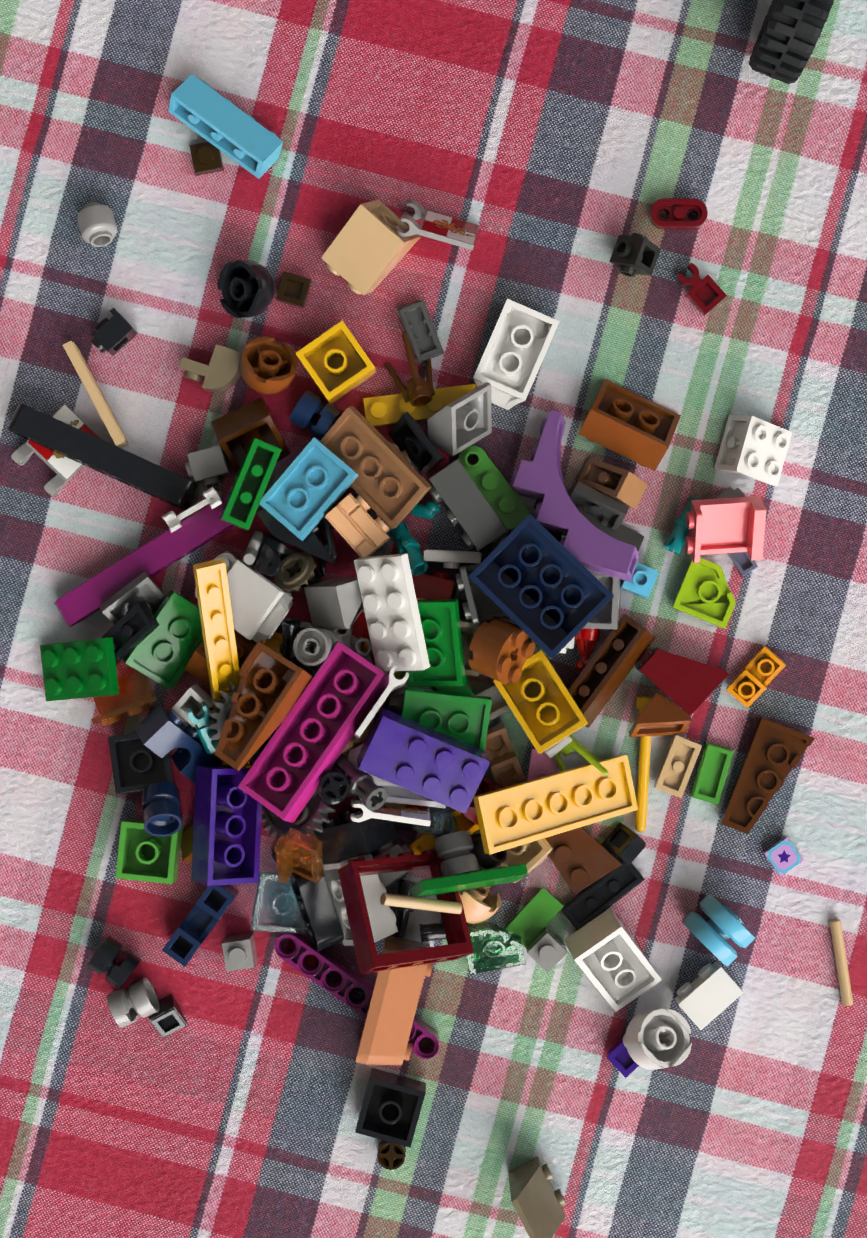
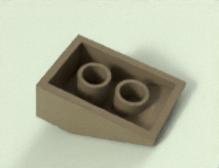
(536, 1199)

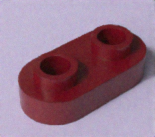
(677, 213)

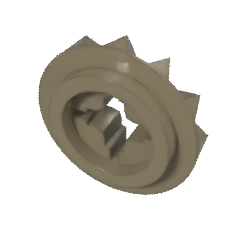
(292, 564)

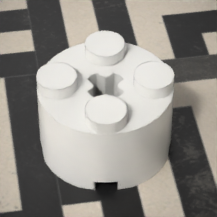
(658, 1039)

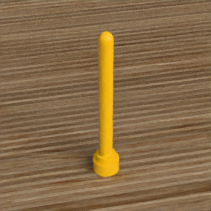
(643, 771)

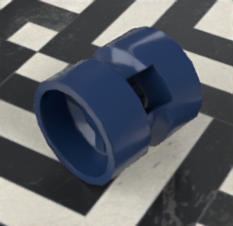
(307, 410)
(161, 809)

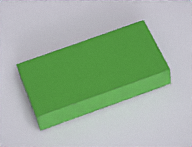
(711, 773)
(534, 916)

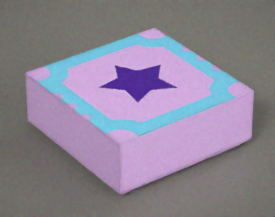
(783, 856)

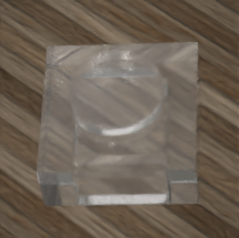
(539, 876)

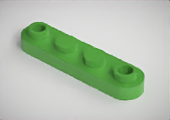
(494, 488)

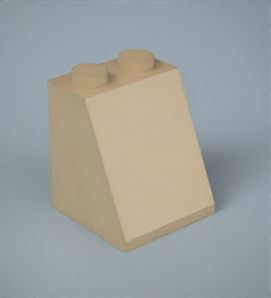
(368, 247)

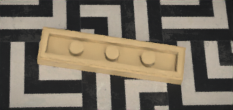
(96, 394)

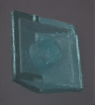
(276, 906)

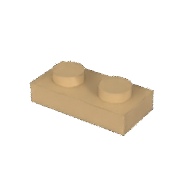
(677, 766)

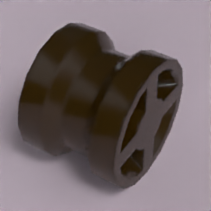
(390, 1158)

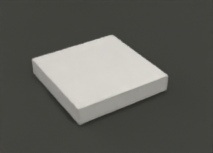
(250, 599)

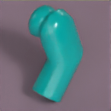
(425, 511)

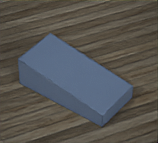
(742, 562)

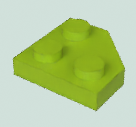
(705, 594)

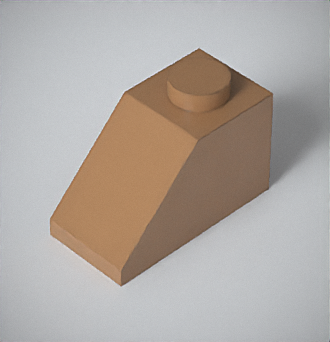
(613, 482)

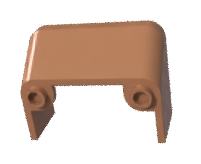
(392, 1009)

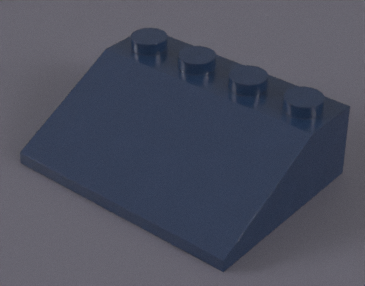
(541, 586)

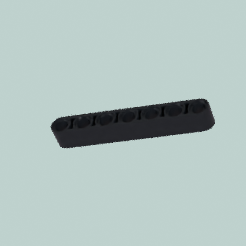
(102, 456)

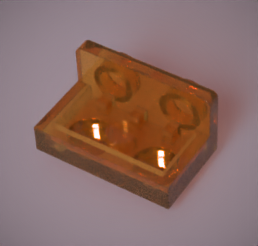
(299, 855)

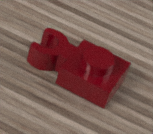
(704, 292)

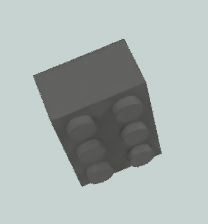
(466, 507)

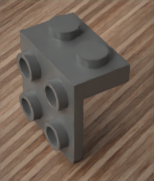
(479, 605)

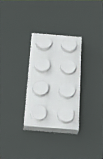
(392, 612)

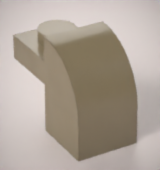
(219, 374)

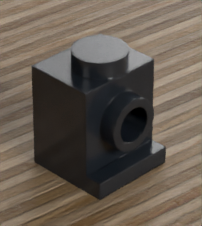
(113, 333)

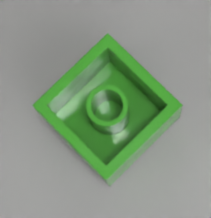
(147, 856)

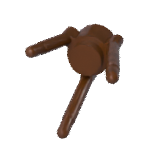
(419, 391)

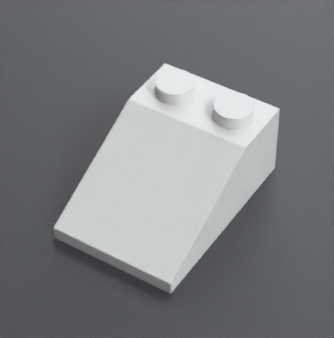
(612, 960)

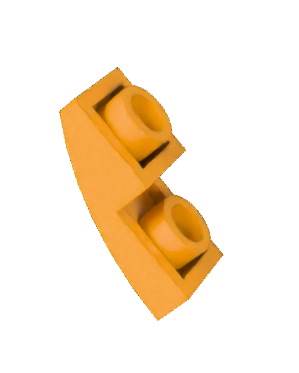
(756, 676)

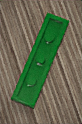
(469, 880)

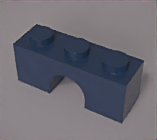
(165, 731)
(199, 922)

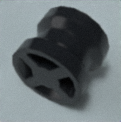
(332, 783)

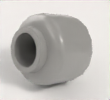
(97, 224)

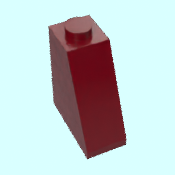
(680, 678)

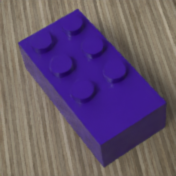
(423, 760)
(225, 828)

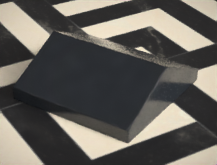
(419, 448)

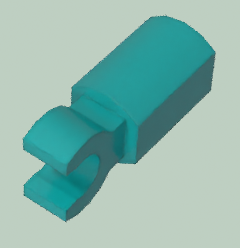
(201, 727)

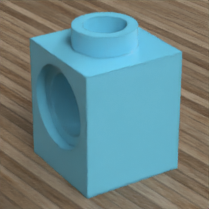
(641, 582)

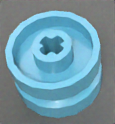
(718, 929)

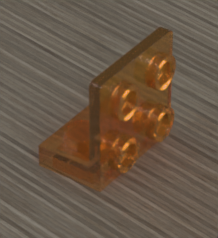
(133, 697)

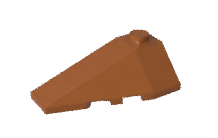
(262, 702)

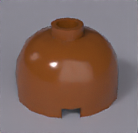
(268, 365)

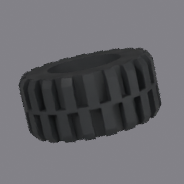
(789, 37)

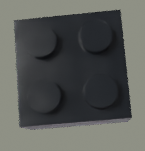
(136, 765)
(351, 839)
(391, 1107)

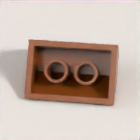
(630, 425)

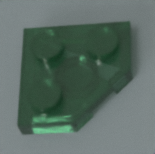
(493, 948)

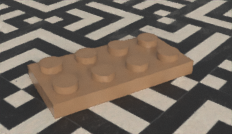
(384, 475)

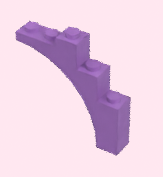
(557, 512)

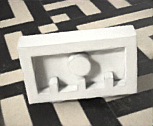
(753, 448)

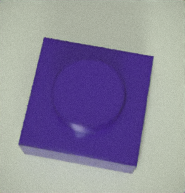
(621, 1059)

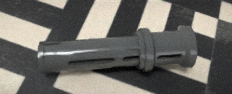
(361, 784)

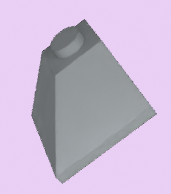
(462, 421)

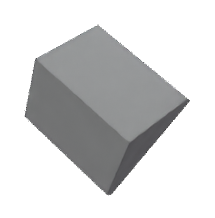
(334, 602)

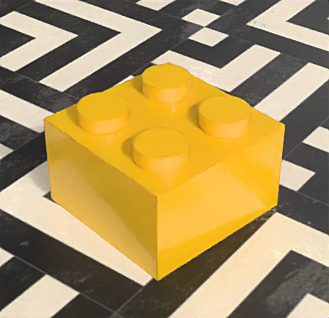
(336, 362)

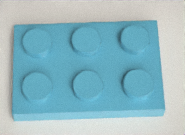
(308, 489)

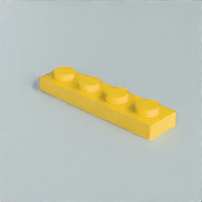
(389, 408)

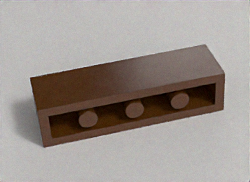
(609, 667)

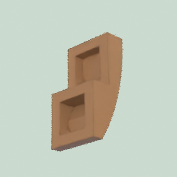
(502, 757)

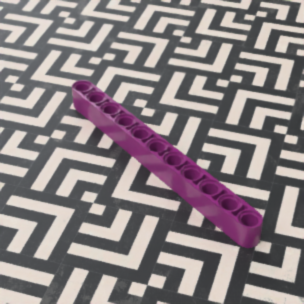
(154, 555)

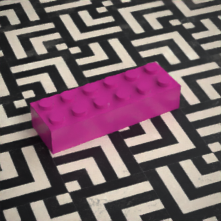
(315, 733)

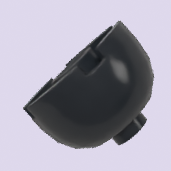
(245, 288)

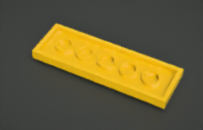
(554, 804)

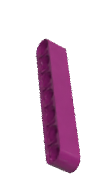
(349, 981)

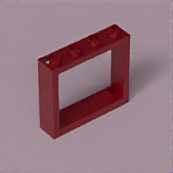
(454, 924)

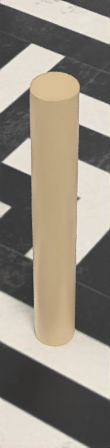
(420, 903)
(841, 962)

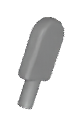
(253, 548)

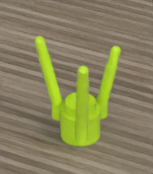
(583, 751)

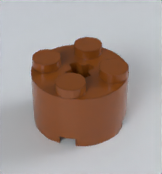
(500, 650)

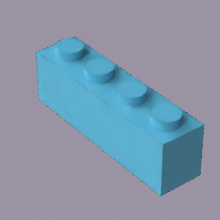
(225, 126)

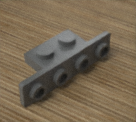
(603, 513)

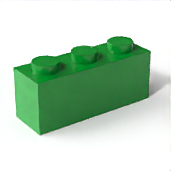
(250, 484)

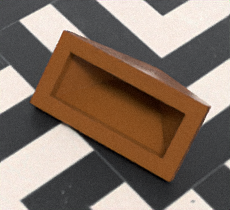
(659, 719)

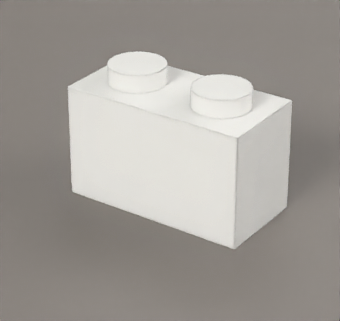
(707, 994)

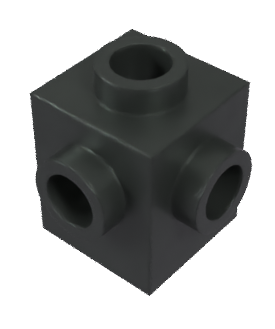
(634, 255)

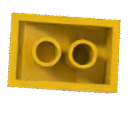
(542, 703)

